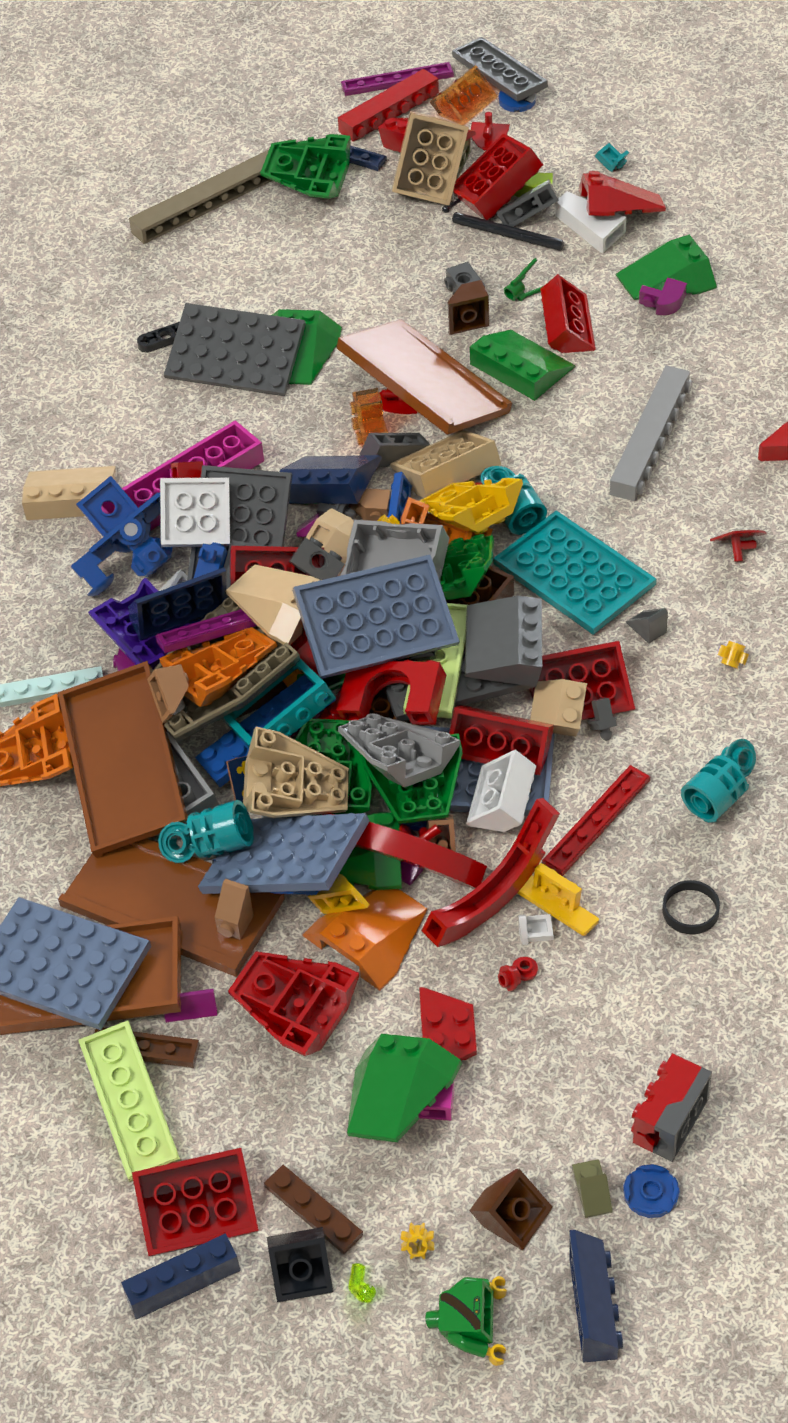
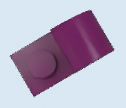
(666, 300)

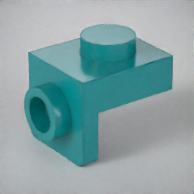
(611, 157)

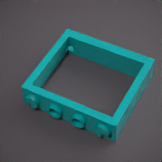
(294, 715)

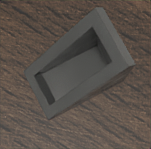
(650, 623)

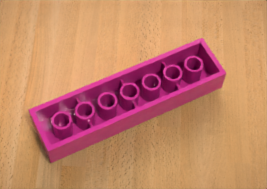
(227, 447)

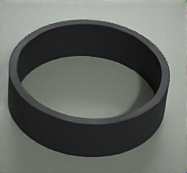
(696, 886)

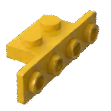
(559, 898)

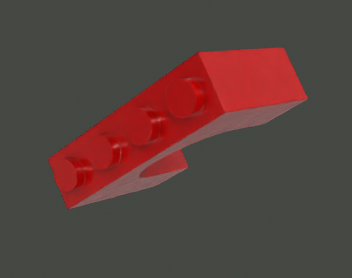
(425, 693)

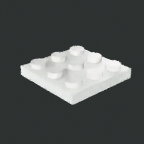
(194, 511)

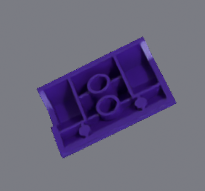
(115, 622)

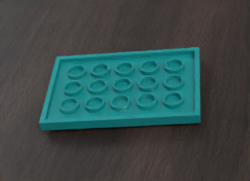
(575, 572)

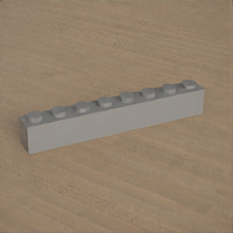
(650, 433)

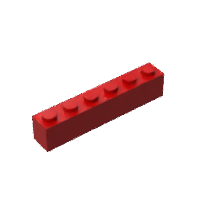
(388, 104)

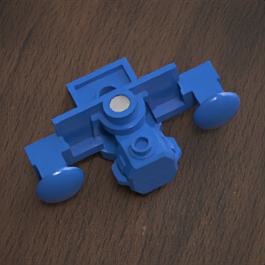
(122, 532)

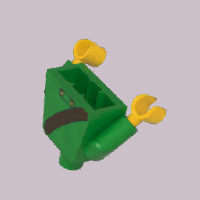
(467, 1316)

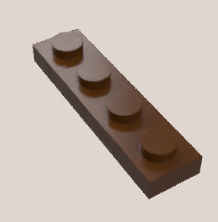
(166, 1049)
(313, 1208)

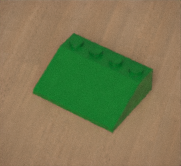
(518, 362)

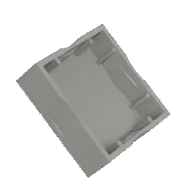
(385, 543)

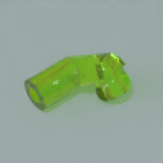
(358, 1286)

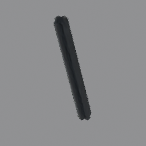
(508, 231)

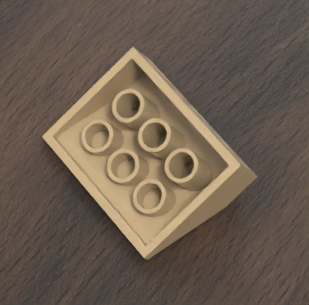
(429, 158)
(447, 462)
(57, 492)

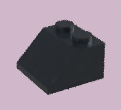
(299, 1264)

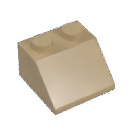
(559, 704)

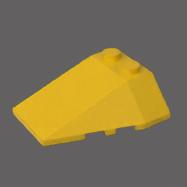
(475, 506)

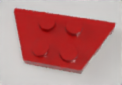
(448, 1023)

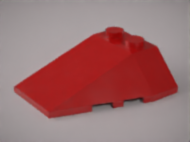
(608, 195)
(295, 998)

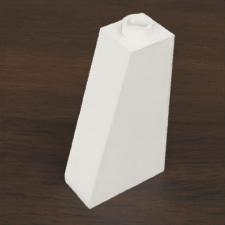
(596, 230)

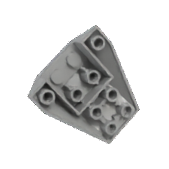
(400, 749)

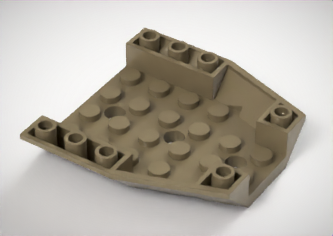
(241, 694)

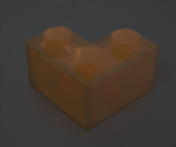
(367, 414)

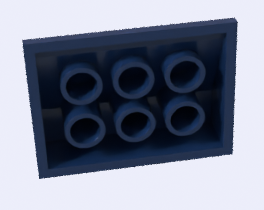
(331, 478)
(178, 604)

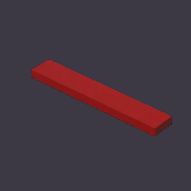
(596, 820)

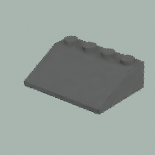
(504, 640)

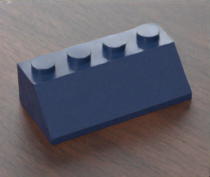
(593, 1298)

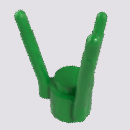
(516, 287)

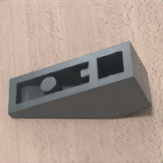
(528, 204)
(392, 446)

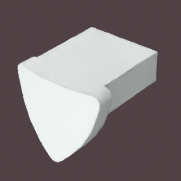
(535, 928)

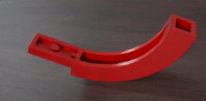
(422, 854)
(487, 899)

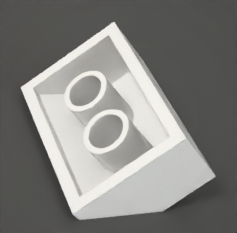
(502, 793)

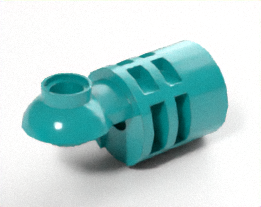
(528, 508)
(720, 781)
(208, 833)

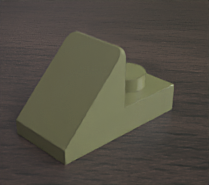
(592, 1188)

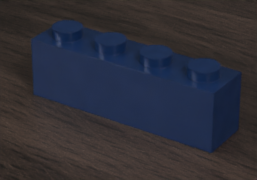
(180, 1276)

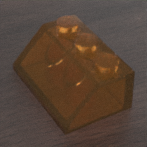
(464, 97)

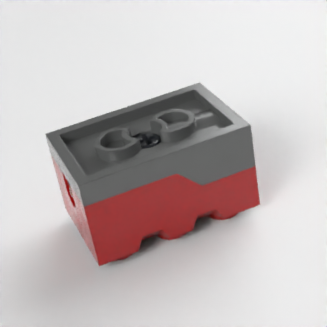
(671, 1106)

